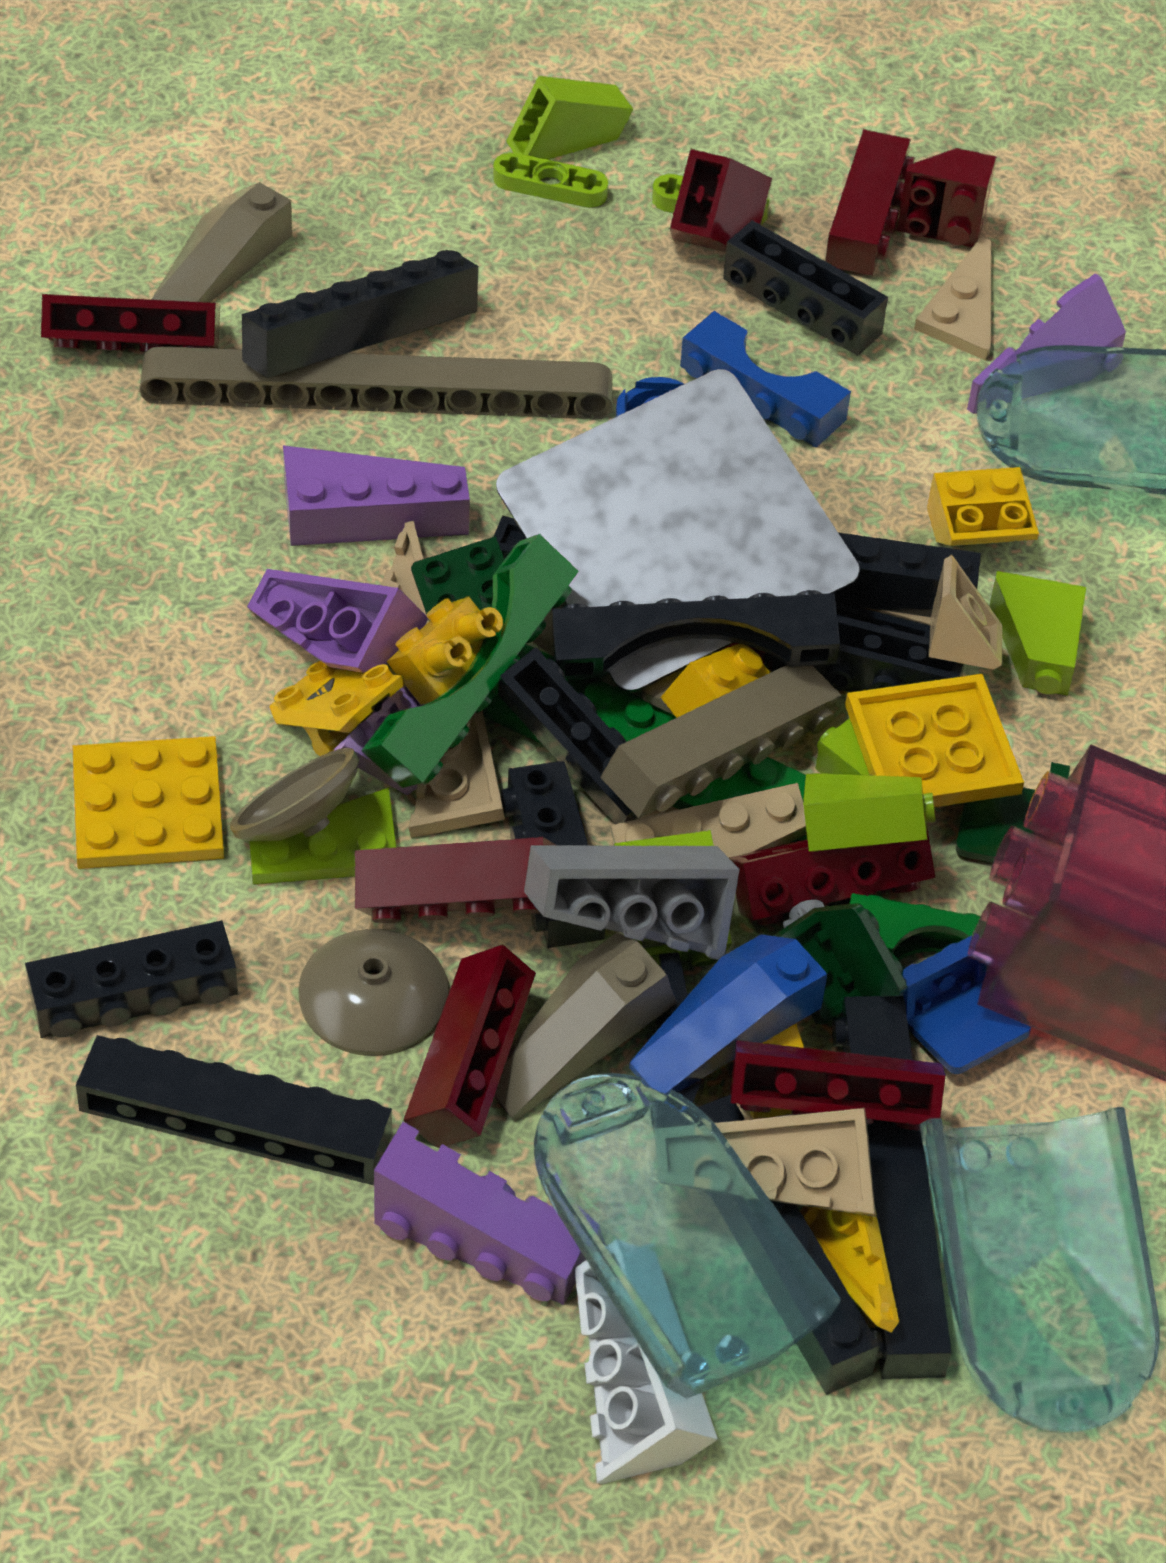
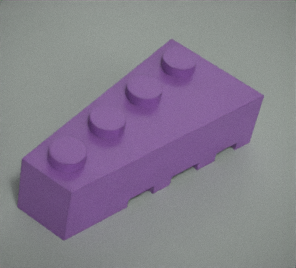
(370, 497)
(472, 1218)

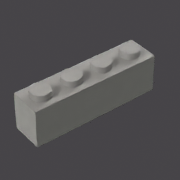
(642, 891)

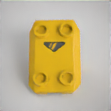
(333, 702)

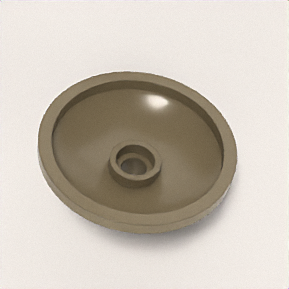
(298, 799)
(373, 1011)

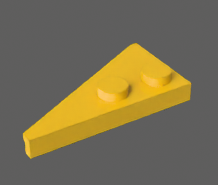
(859, 1259)

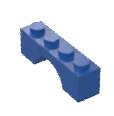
(803, 405)

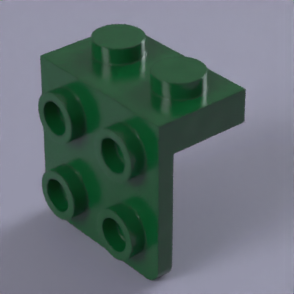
(459, 574)
(988, 820)
(851, 953)

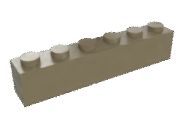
(720, 738)

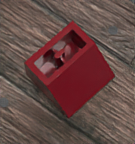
(947, 196)
(717, 200)

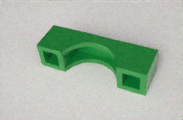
(916, 927)

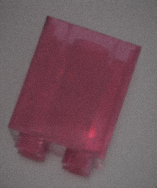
(1084, 913)

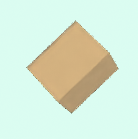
(962, 622)

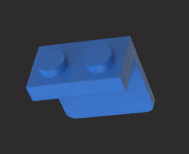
(945, 1010)

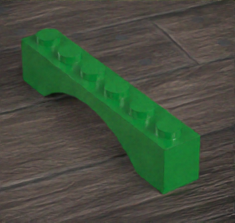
(524, 591)

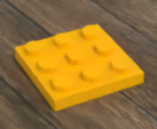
(937, 733)
(147, 802)

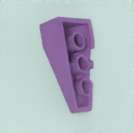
(1083, 319)
(337, 619)

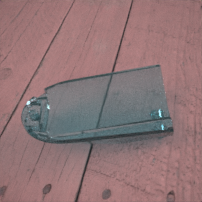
(1080, 416)
(676, 1231)
(1046, 1265)

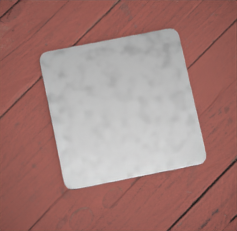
(679, 506)

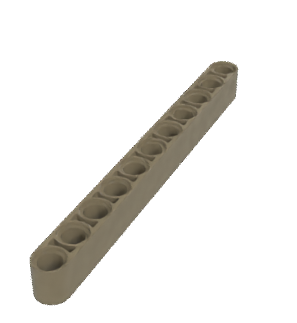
(383, 383)

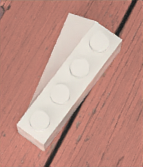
(637, 1417)

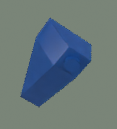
(742, 998)

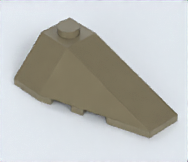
(228, 244)
(588, 1015)

